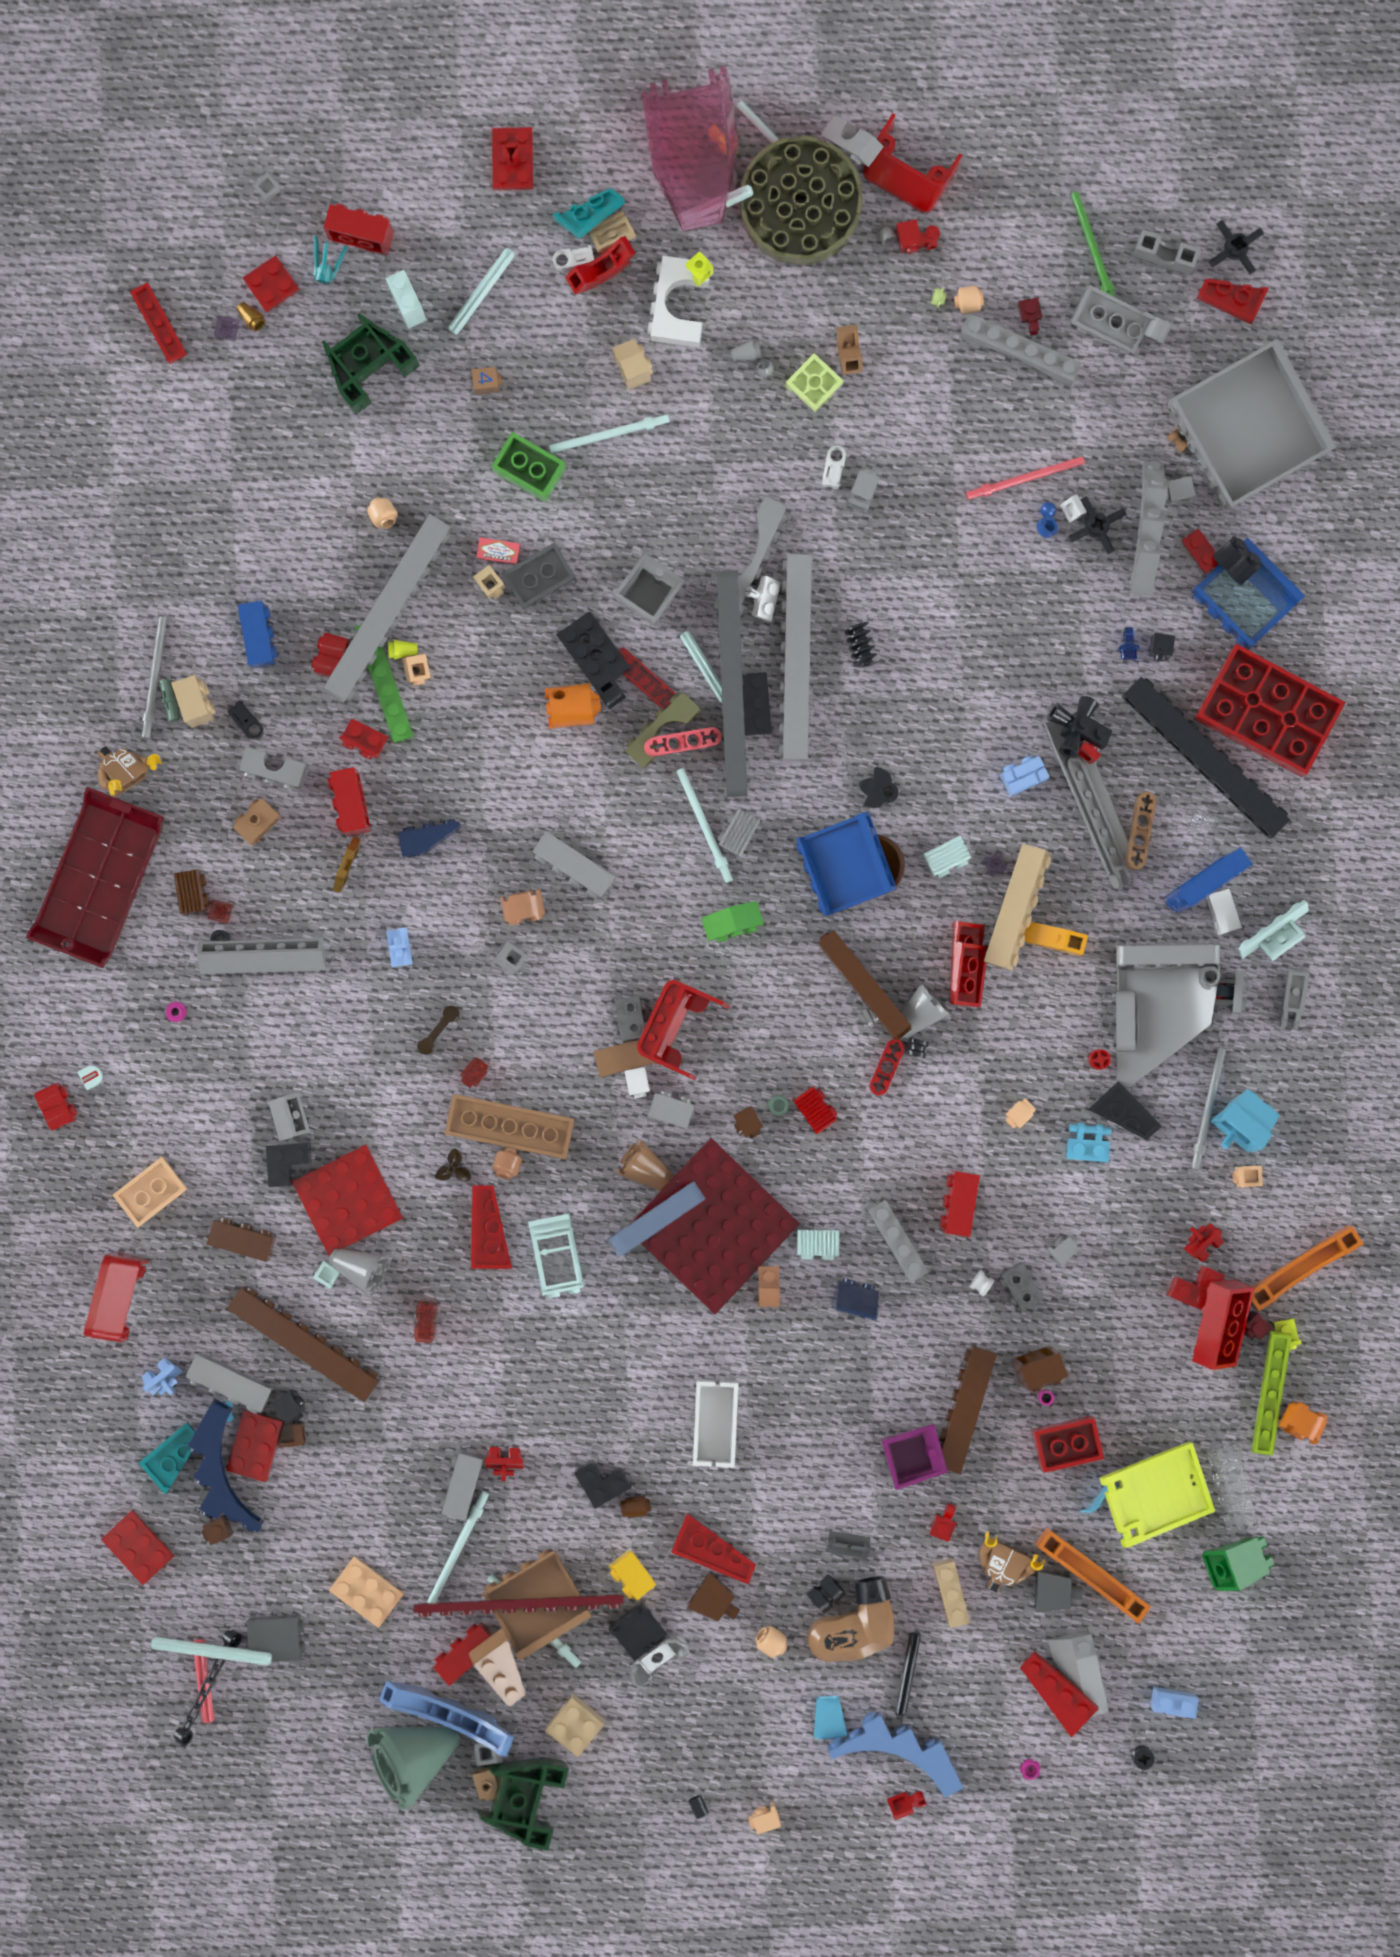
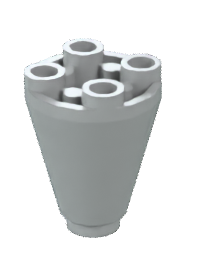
(361, 1268)

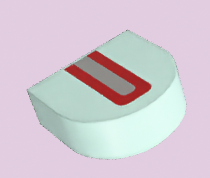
(91, 1076)

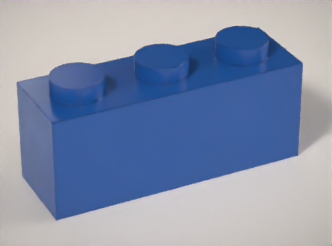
(257, 634)

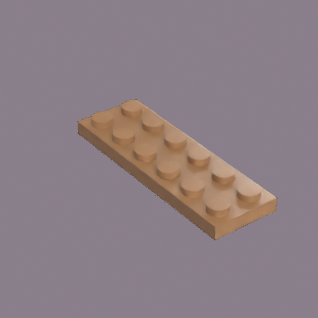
(509, 1126)

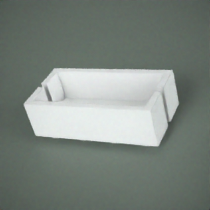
(715, 1423)

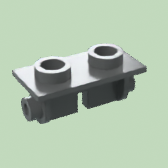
(848, 1544)

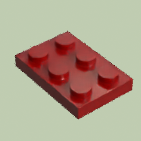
(255, 1445)
(137, 1547)

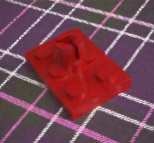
(512, 158)

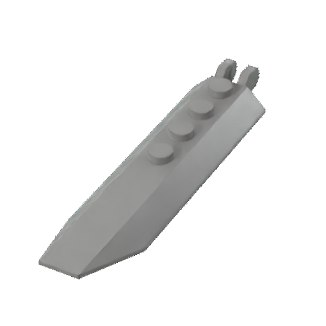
(1096, 810)

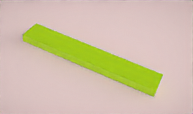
(1271, 1393)

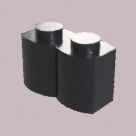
(1237, 560)

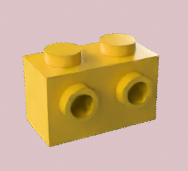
(631, 1575)

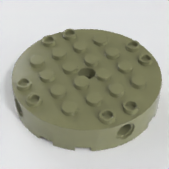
(795, 230)

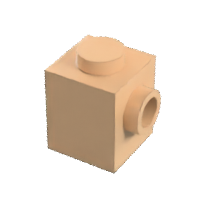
(485, 1783)

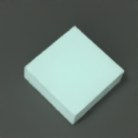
(326, 1274)

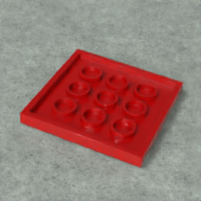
(347, 1199)

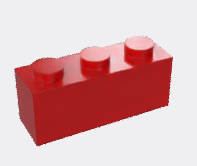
(457, 1659)

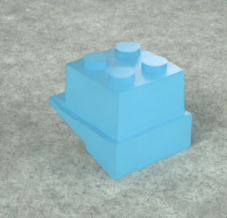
(1246, 1122)

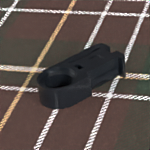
(245, 719)

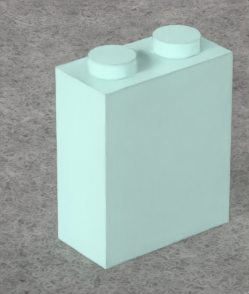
(406, 299)

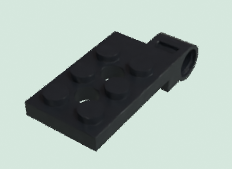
(600, 672)

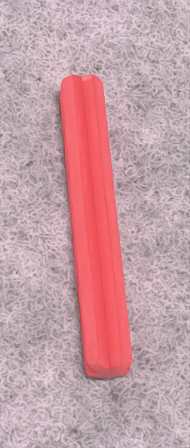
(202, 1673)

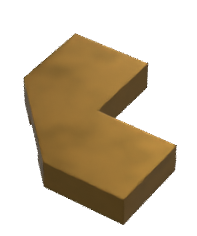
(343, 871)

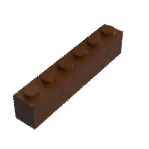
(966, 1406)

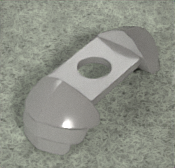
(641, 1669)

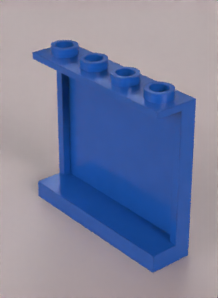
(846, 864)

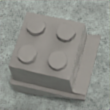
(649, 589)

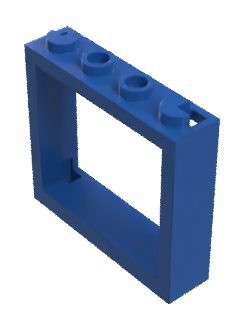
(1208, 880)

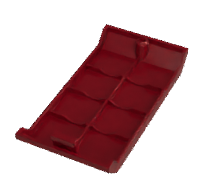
(97, 878)

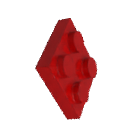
(270, 283)

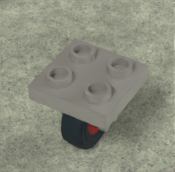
(1233, 992)

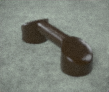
(426, 1045)

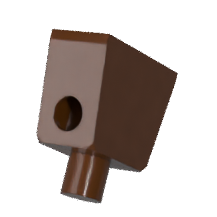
(713, 1599)

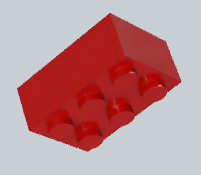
(358, 229)
(349, 802)
(959, 1203)
(1067, 1444)

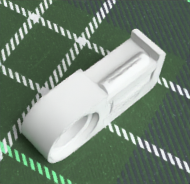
(574, 257)
(833, 468)

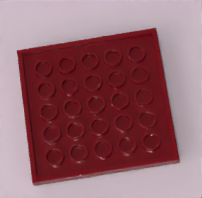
(725, 1235)

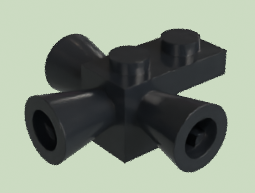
(1079, 727)

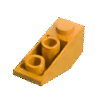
(1056, 939)

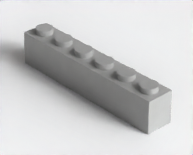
(261, 955)

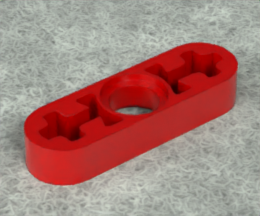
(885, 1083)

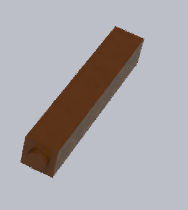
(864, 985)

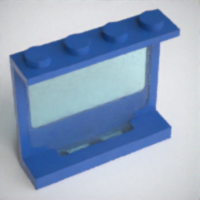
(1252, 607)

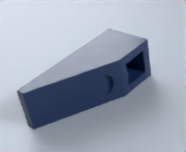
(422, 840)

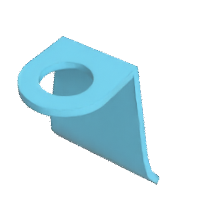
(1097, 1502)
(829, 1718)

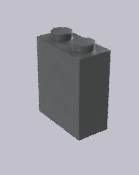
(277, 1636)

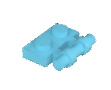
(1088, 1149)

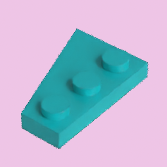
(585, 217)

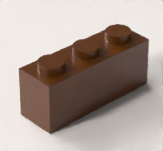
(241, 1239)

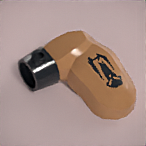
(856, 1632)

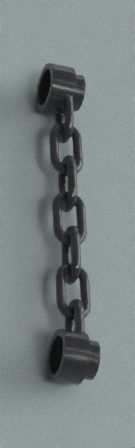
(182, 1734)

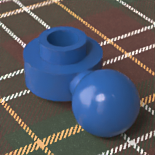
(1047, 525)

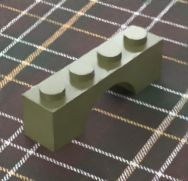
(680, 710)

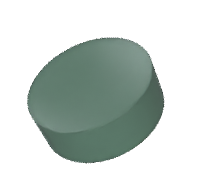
(778, 1105)

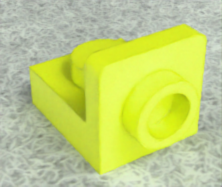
(699, 268)
(1288, 1326)

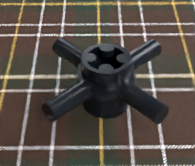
(1229, 250)
(1096, 532)

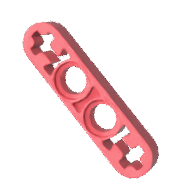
(682, 739)

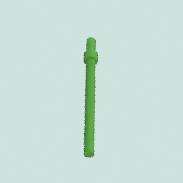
(1107, 286)

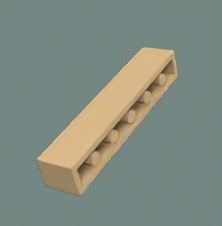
(1017, 907)

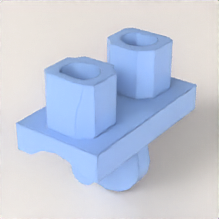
(399, 947)
(164, 1380)

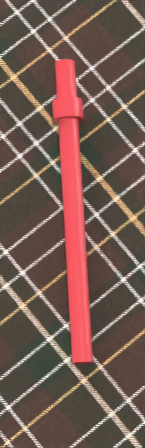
(987, 489)

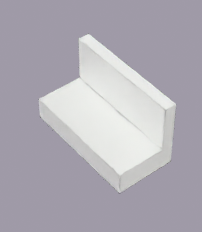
(1223, 912)

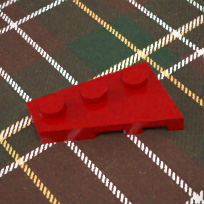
(1234, 299)

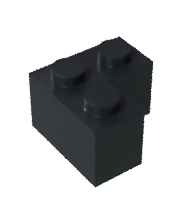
(280, 1162)
(600, 1488)

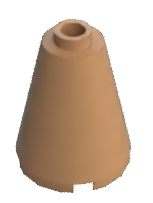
(644, 1167)

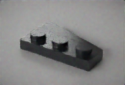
(756, 704)
(1126, 1111)

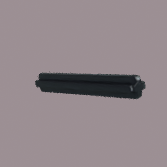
(907, 1674)

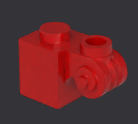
(911, 239)

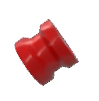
(1098, 1057)

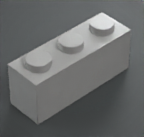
(461, 1485)

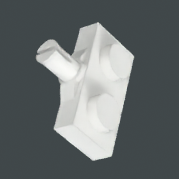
(764, 598)

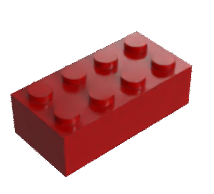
(1223, 1324)

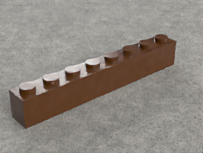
(304, 1344)

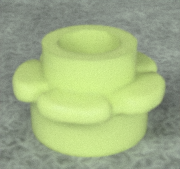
(938, 297)

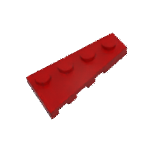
(709, 1550)

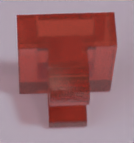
(220, 911)

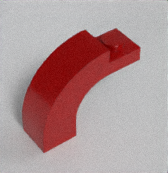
(592, 274)

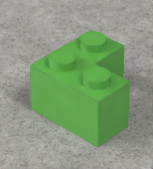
(732, 921)

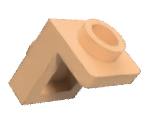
(1248, 1176)

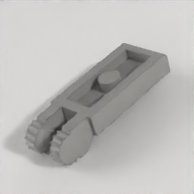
(1294, 997)

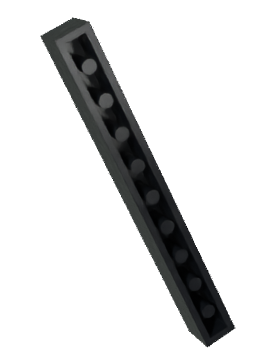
(1206, 758)

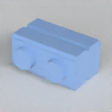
(1024, 776)
(1174, 1702)

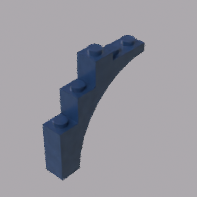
(211, 1472)

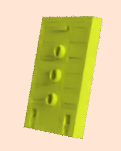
(1157, 1494)

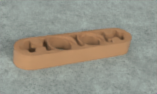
(1137, 830)

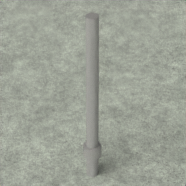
(149, 716)
(1200, 1148)

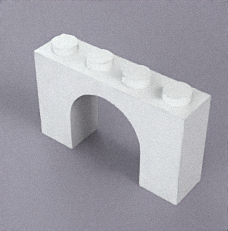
(666, 327)

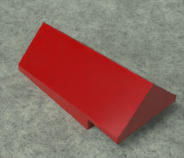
(967, 964)

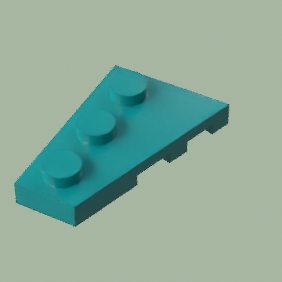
(169, 1458)

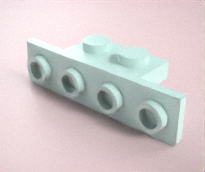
(1277, 936)

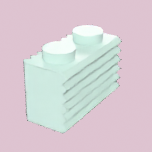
(946, 857)
(818, 1243)

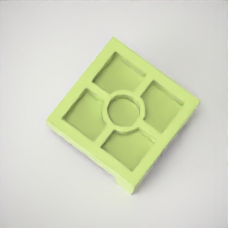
(814, 382)

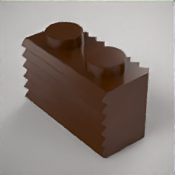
(191, 892)

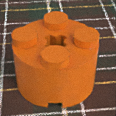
(1303, 1423)

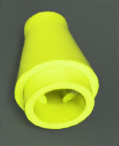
(400, 649)

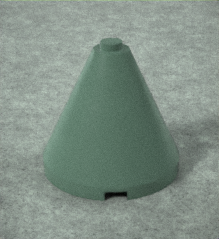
(410, 1758)

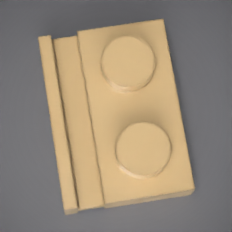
(610, 230)

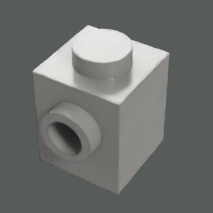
(485, 1756)

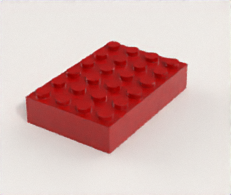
(1269, 710)

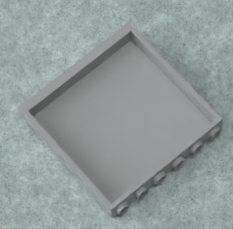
(1250, 424)

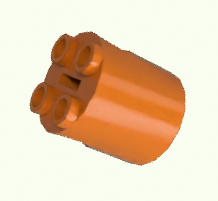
(571, 705)

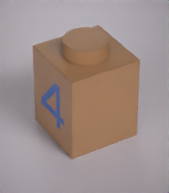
(486, 380)

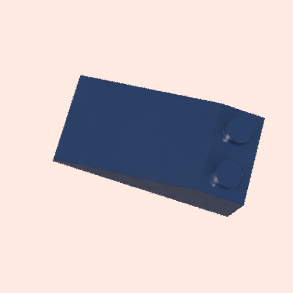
(856, 1299)

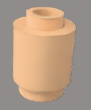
(1020, 1113)

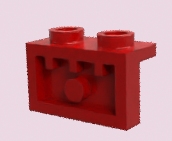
(364, 739)

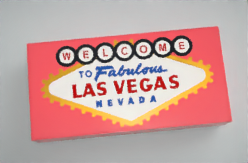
(498, 551)

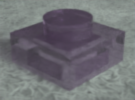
(226, 328)

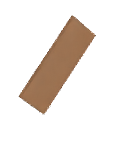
(619, 1058)

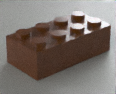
(1040, 1368)

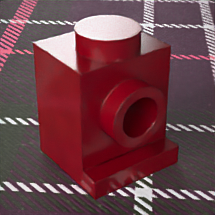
(1256, 1326)

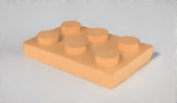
(150, 1192)
(366, 1591)

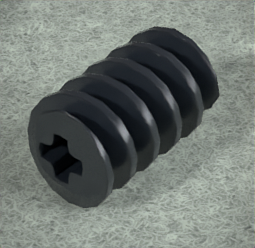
(860, 645)

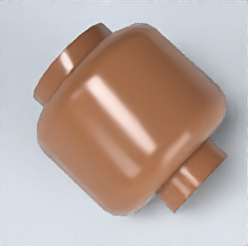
(507, 1163)

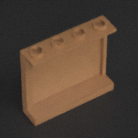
(538, 1579)

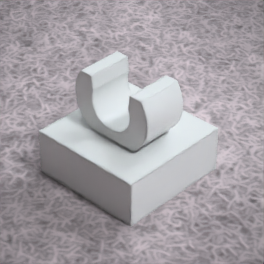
(1073, 508)

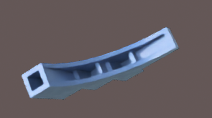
(448, 1712)
(903, 1743)

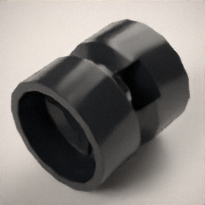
(826, 1594)

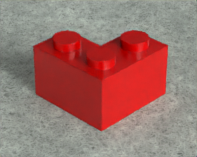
(1196, 1293)

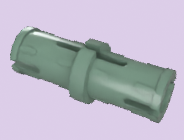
(169, 700)

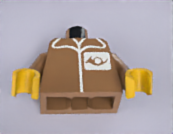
(123, 769)
(1005, 1563)

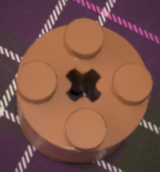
(523, 906)

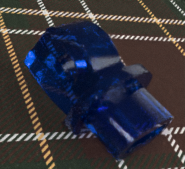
(1128, 648)

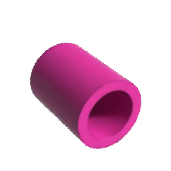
(1051, 1399)

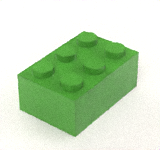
(529, 467)

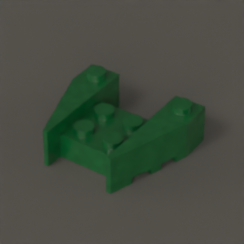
(361, 356)
(519, 1798)

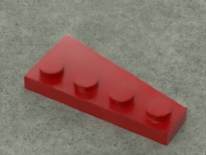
(487, 1232)
(1061, 1696)

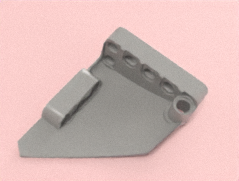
(1161, 1003)

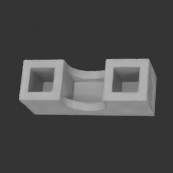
(858, 145)
(1153, 249)
(863, 490)
(255, 764)

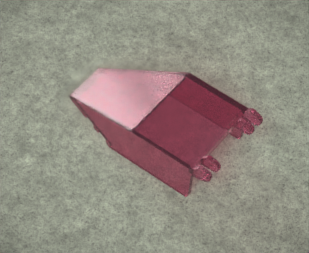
(693, 148)

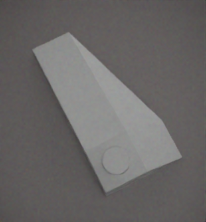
(1078, 1662)

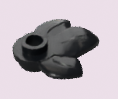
(875, 788)

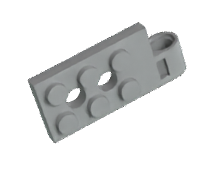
(1133, 325)

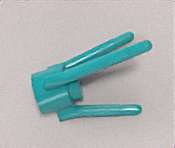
(323, 272)

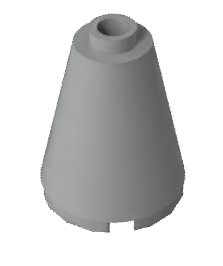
(923, 1010)

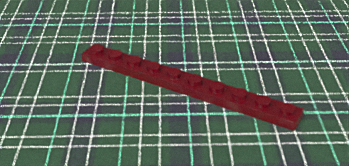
(510, 1605)

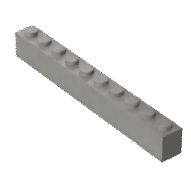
(387, 606)
(797, 657)

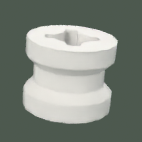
(981, 1283)

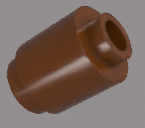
(635, 1506)

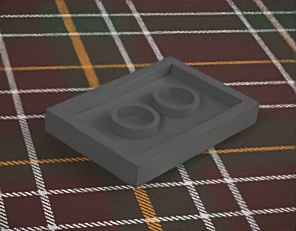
(538, 576)

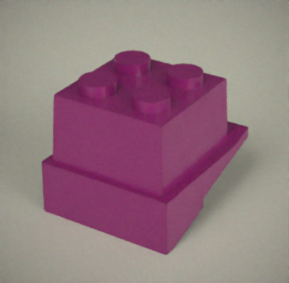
(914, 1456)

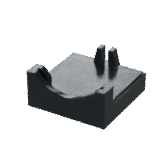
(638, 1630)

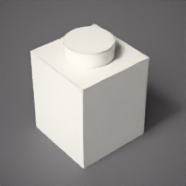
(637, 1082)

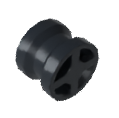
(917, 1047)
(1141, 1752)

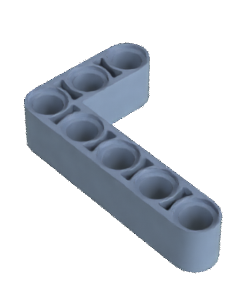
(656, 1219)

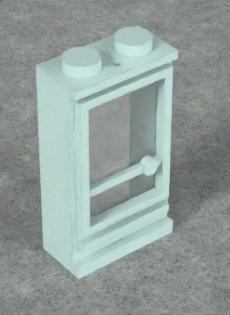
(556, 1255)

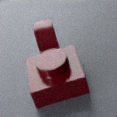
(1030, 313)

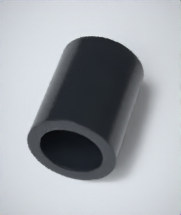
(698, 1806)

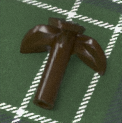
(461, 1173)

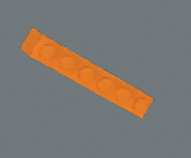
(1320, 1255)
(1093, 1575)

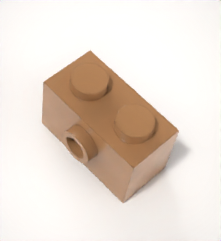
(256, 821)

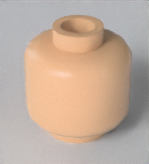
(969, 299)
(382, 513)
(771, 1641)

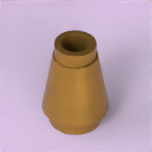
(253, 319)

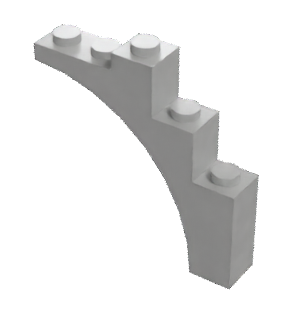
(1150, 528)

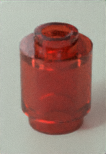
(474, 1072)

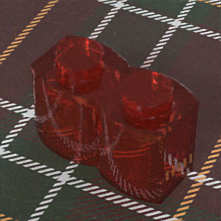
(426, 1327)

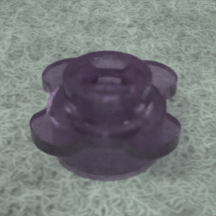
(997, 858)

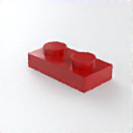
(1200, 550)

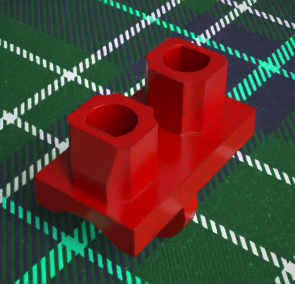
(1201, 1240)
(494, 1460)

